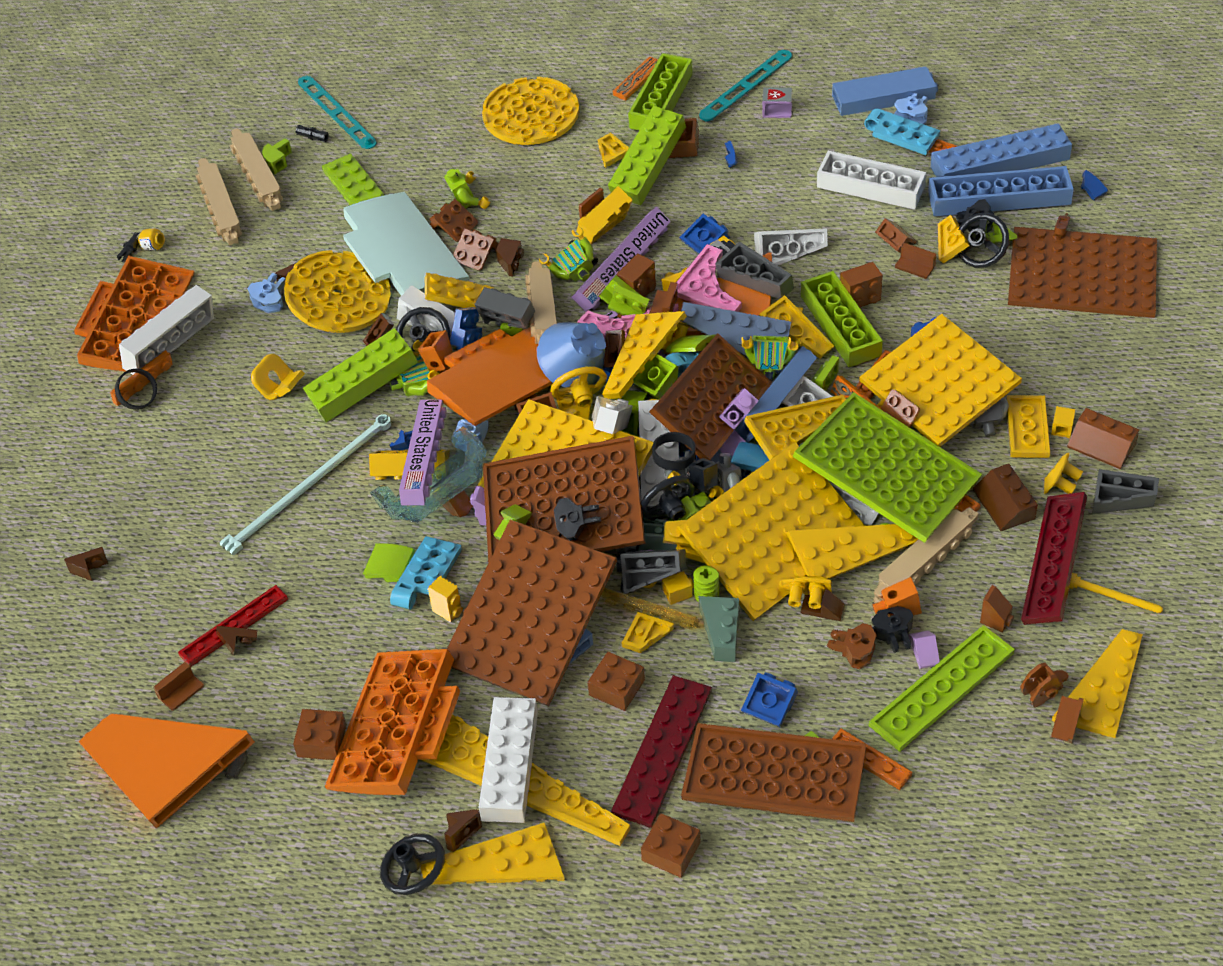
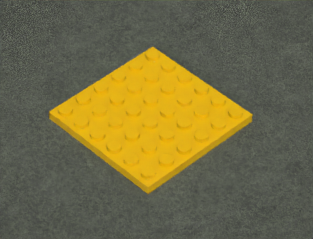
(944, 376)

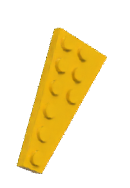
(641, 345)
(784, 426)
(842, 549)
(1107, 685)
(504, 859)

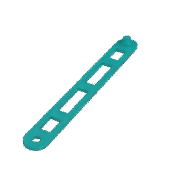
(708, 114)
(367, 142)

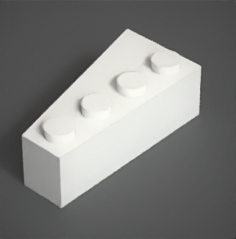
(414, 298)
(611, 414)

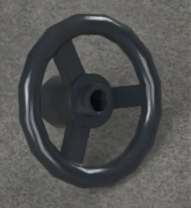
(980, 239)
(418, 328)
(669, 501)
(410, 862)

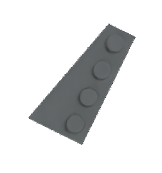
(754, 271)

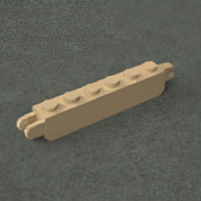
(256, 169)
(219, 201)
(541, 295)
(923, 556)

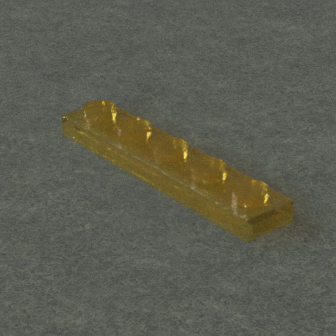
(631, 603)

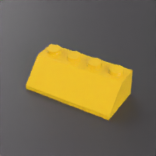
(393, 461)

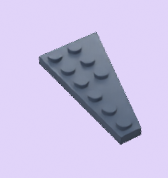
(733, 324)

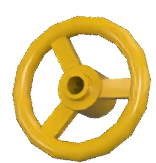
(579, 388)

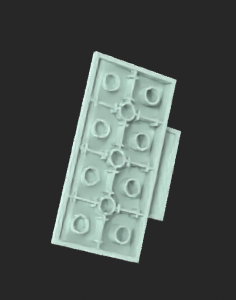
(398, 242)

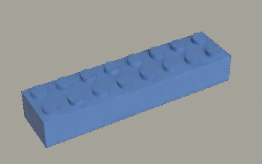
(1004, 153)
(1001, 190)

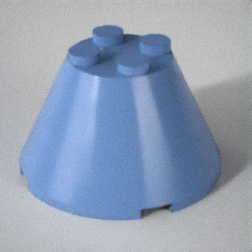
(570, 347)

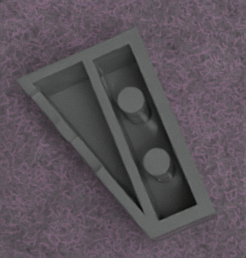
(504, 308)
(1123, 491)
(646, 567)

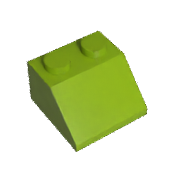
(657, 377)

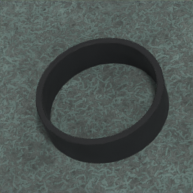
(148, 376)
(673, 437)

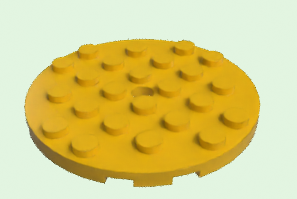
(552, 113)
(312, 295)

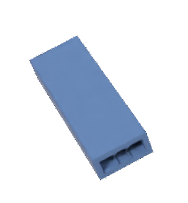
(882, 90)
(779, 388)

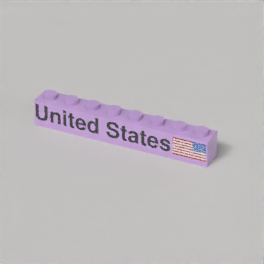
(636, 242)
(422, 452)

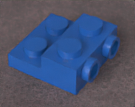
(703, 232)
(465, 328)
(770, 699)

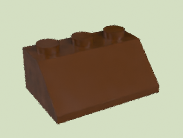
(1006, 498)

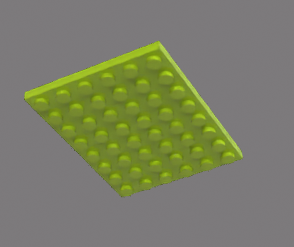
(888, 466)

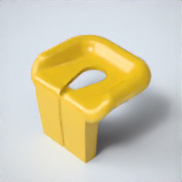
(266, 386)

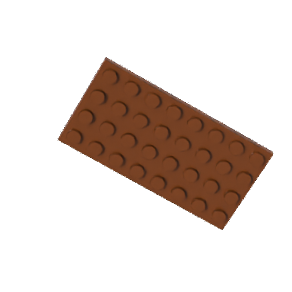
(704, 392)
(775, 772)

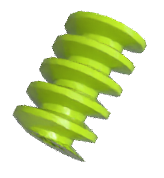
(706, 582)

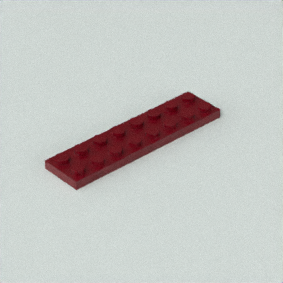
(1054, 559)
(661, 751)

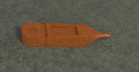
(1062, 224)

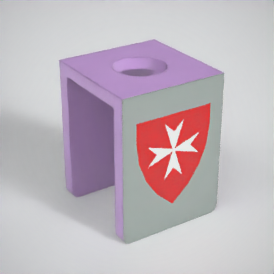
(776, 102)

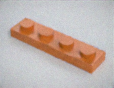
(137, 381)

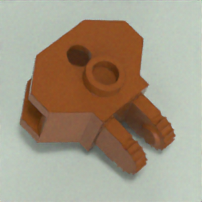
(855, 644)
(1043, 683)

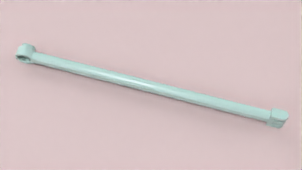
(234, 544)

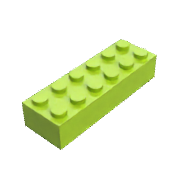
(661, 88)
(648, 153)
(841, 319)
(360, 375)

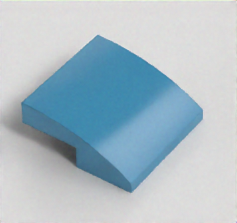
(749, 456)

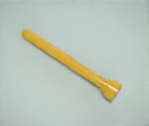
(1077, 582)

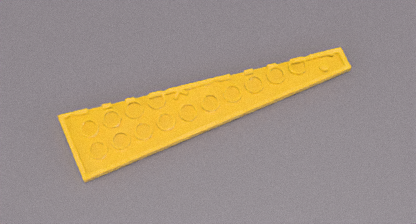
(465, 753)

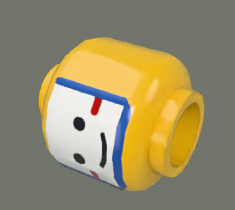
(151, 239)

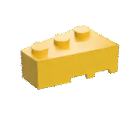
(605, 215)

